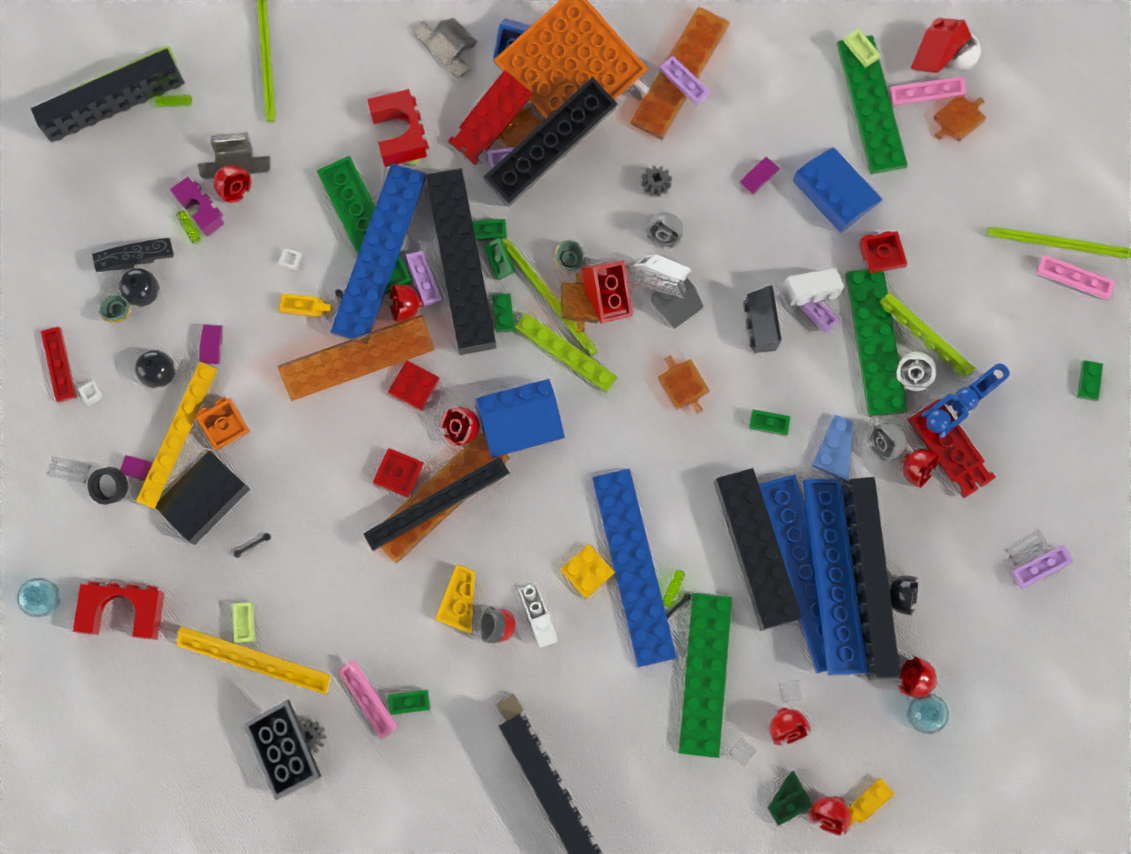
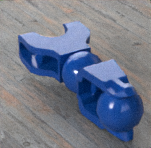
(963, 401)

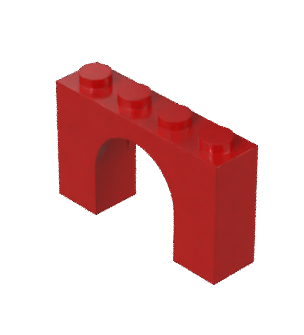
(399, 107)
(94, 598)

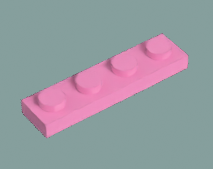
(928, 91)
(1075, 277)
(367, 699)

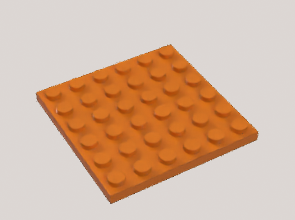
(565, 52)

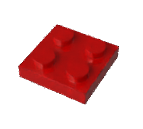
(413, 385)
(398, 473)

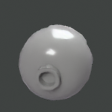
(664, 230)
(888, 441)

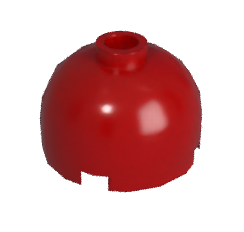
(232, 183)
(404, 302)
(460, 426)
(919, 466)
(917, 678)
(789, 726)
(832, 814)

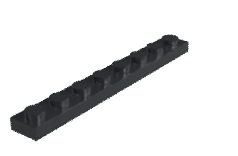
(436, 504)

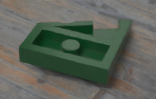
(789, 800)

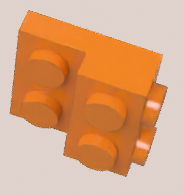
(222, 422)

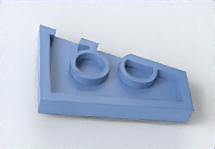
(836, 449)

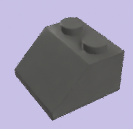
(678, 309)

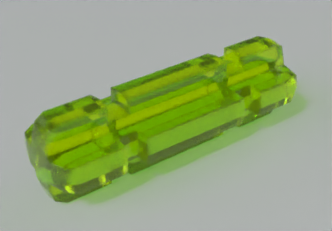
(172, 101)
(188, 227)
(673, 588)

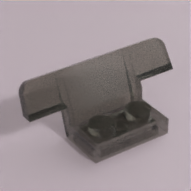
(447, 43)
(234, 150)

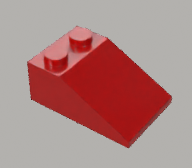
(941, 44)
(608, 290)

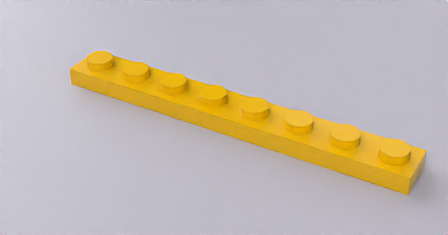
(176, 435)
(253, 660)

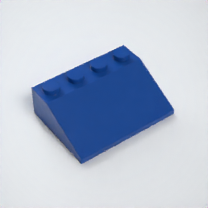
(836, 189)
(519, 418)

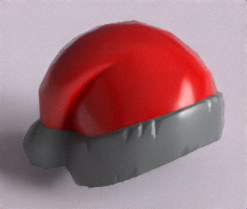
(497, 625)

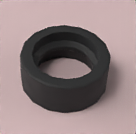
(94, 488)

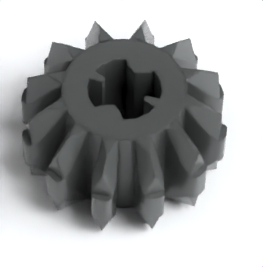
(649, 183)
(315, 732)

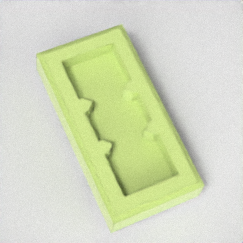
(862, 48)
(243, 622)

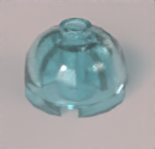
(38, 597)
(928, 714)

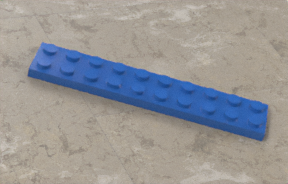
(379, 252)
(792, 533)
(634, 568)
(834, 577)

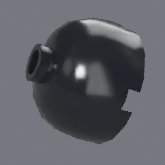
(139, 287)
(154, 368)
(904, 594)

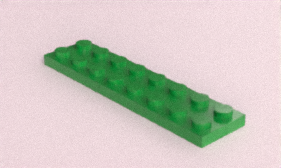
(873, 112)
(355, 208)
(875, 343)
(705, 675)

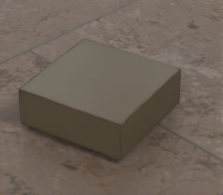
(510, 707)

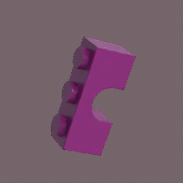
(189, 194)

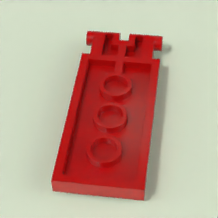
(491, 116)
(956, 452)

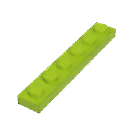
(927, 335)
(566, 352)

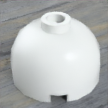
(967, 55)
(916, 371)

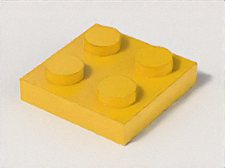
(587, 571)

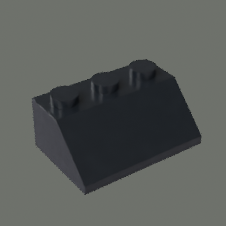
(762, 320)

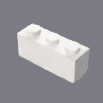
(812, 287)

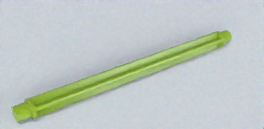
(266, 61)
(1054, 241)
(548, 295)

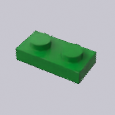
(490, 229)
(499, 259)
(503, 312)
(1090, 380)
(769, 422)
(409, 702)

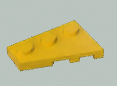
(457, 603)

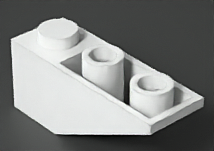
(663, 266)
(538, 615)

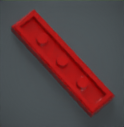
(58, 364)

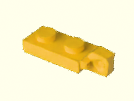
(303, 306)
(870, 801)

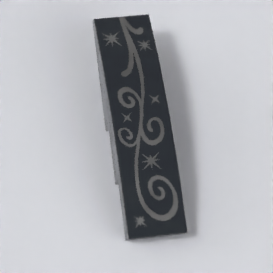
(132, 254)

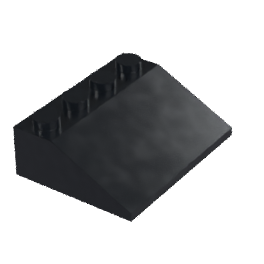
(201, 497)
(282, 750)

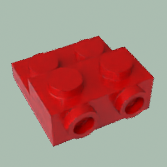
(883, 251)

